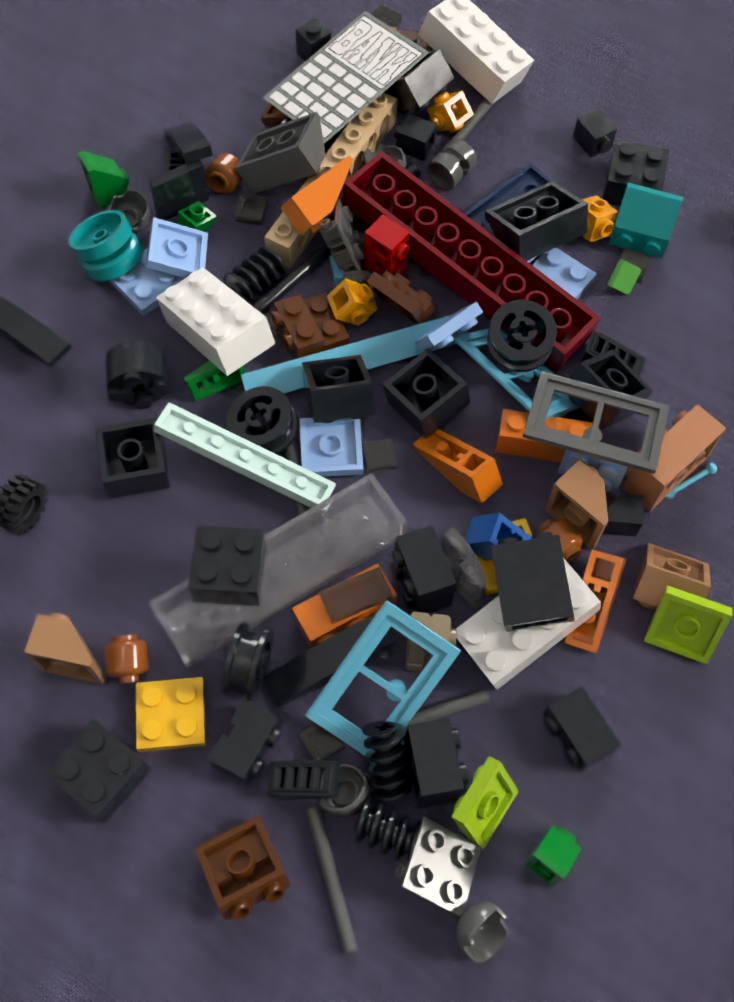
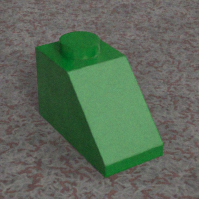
(103, 177)
(554, 855)

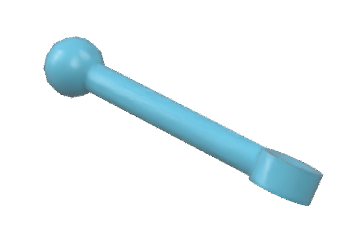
(710, 469)

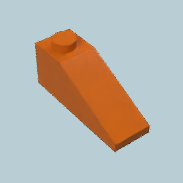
(317, 199)
(461, 464)
(603, 579)

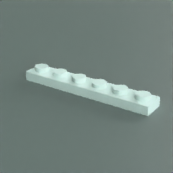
(243, 456)

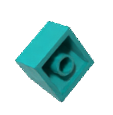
(645, 220)

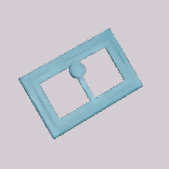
(471, 341)
(410, 701)

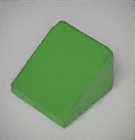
(624, 276)

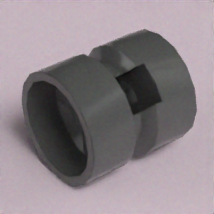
(451, 164)

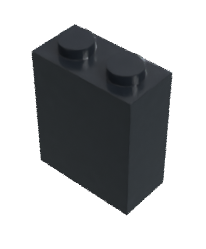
(532, 582)

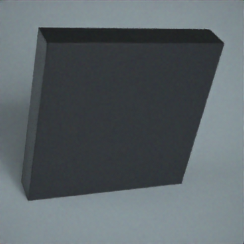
(179, 189)

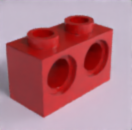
(386, 247)

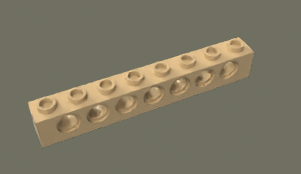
(362, 132)

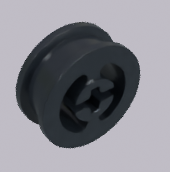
(522, 318)
(275, 411)
(247, 661)

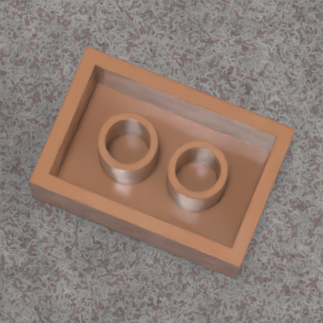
(681, 452)

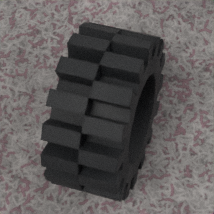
(21, 504)

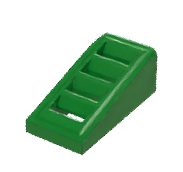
(217, 384)

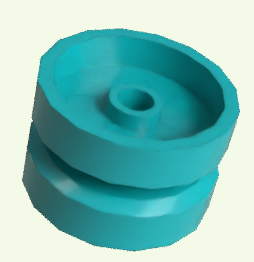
(106, 245)

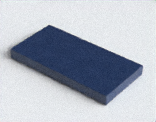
(521, 182)

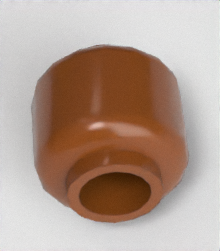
(222, 173)
(570, 539)
(126, 658)

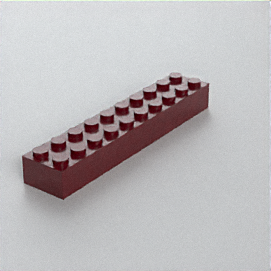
(465, 253)

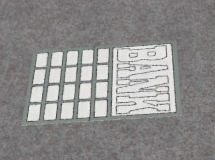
(346, 74)

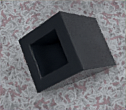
(625, 516)

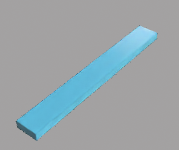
(374, 352)

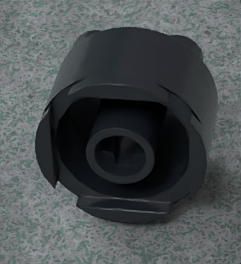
(136, 374)

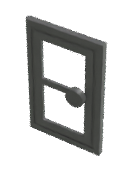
(590, 442)

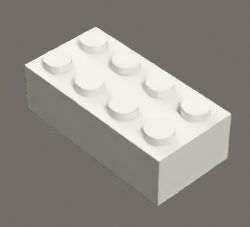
(476, 47)
(216, 320)
(507, 653)

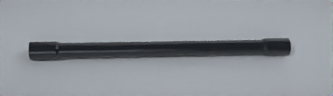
(278, 291)

